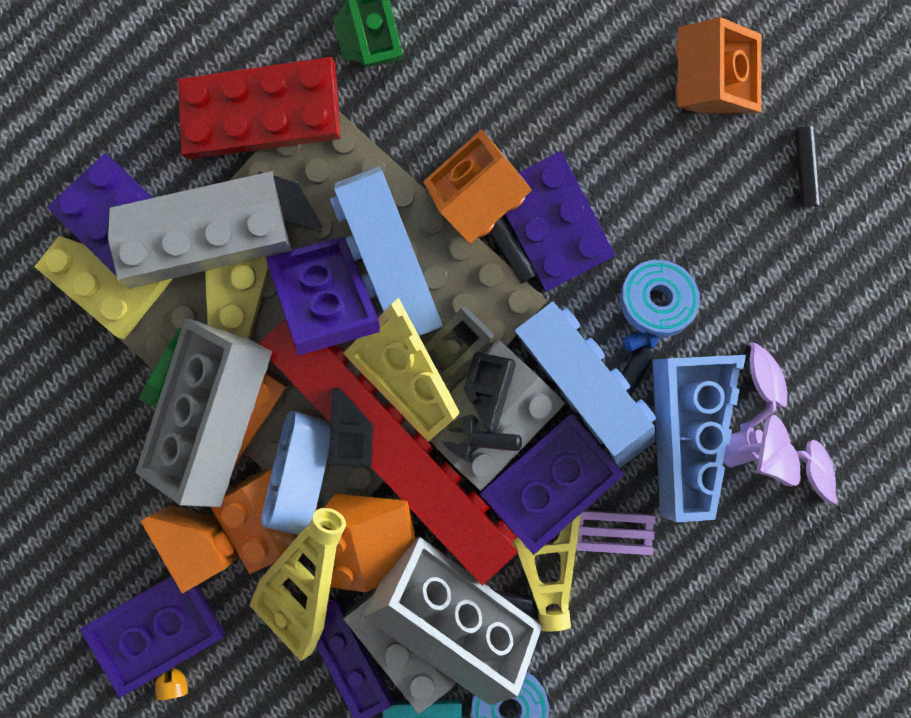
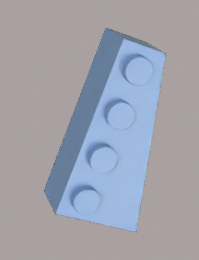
(384, 247)
(587, 383)
(692, 431)

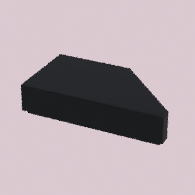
(295, 204)
(488, 387)
(350, 433)

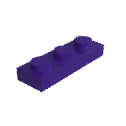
(351, 665)

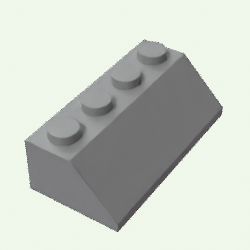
(197, 230)
(202, 414)
(455, 623)

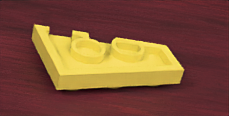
(96, 288)
(236, 295)
(404, 372)

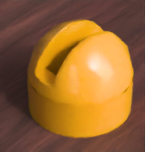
(171, 688)

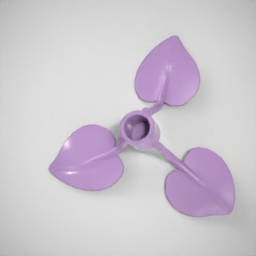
(772, 446)

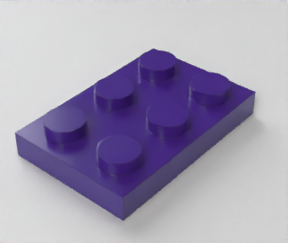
(87, 204)
(557, 224)
(322, 295)
(552, 483)
(151, 634)

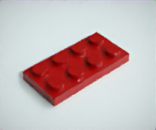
(259, 108)

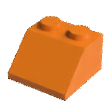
(718, 67)
(476, 187)
(241, 520)
(372, 541)
(189, 544)

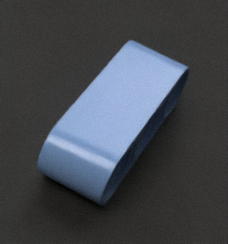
(297, 473)

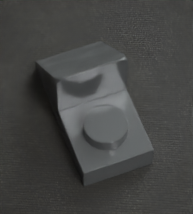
(457, 342)

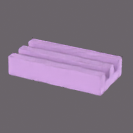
(611, 547)

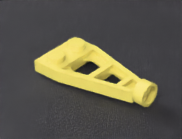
(552, 592)
(273, 601)

